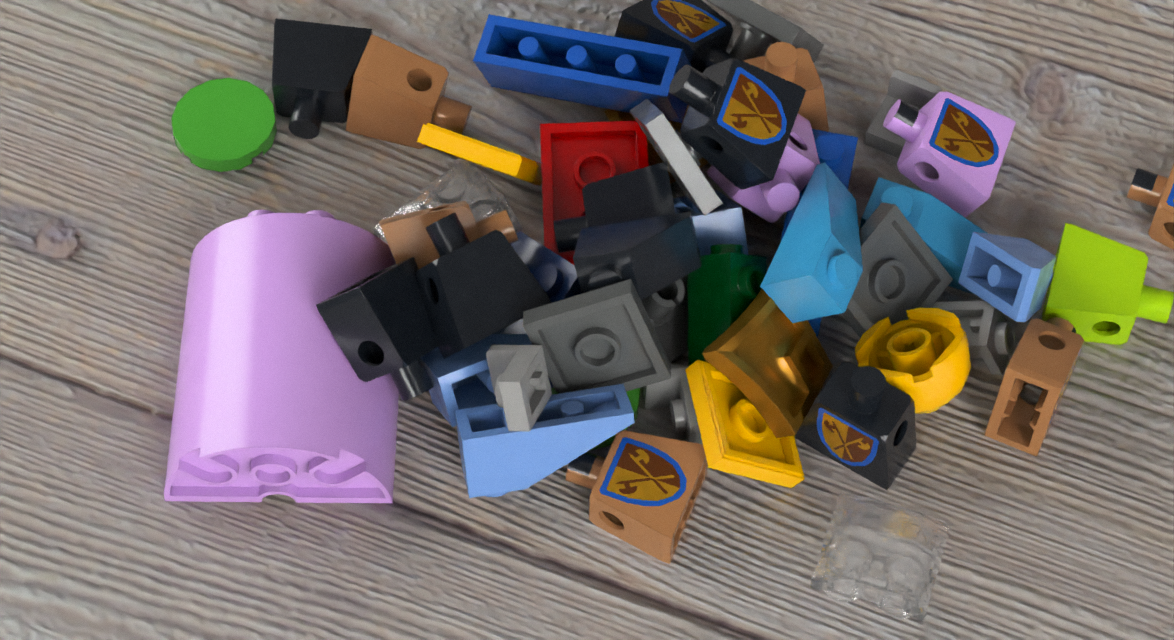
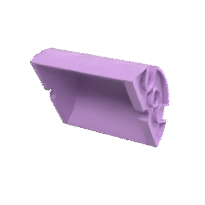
(263, 381)

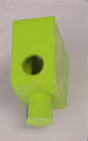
(1102, 287)

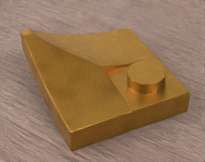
(772, 363)

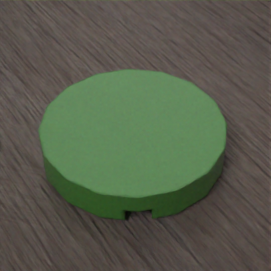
(224, 124)

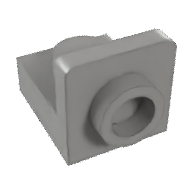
(910, 89)
(987, 331)
(519, 383)
(677, 395)

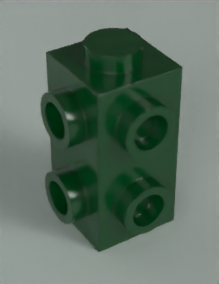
(720, 294)

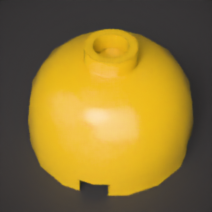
(919, 355)

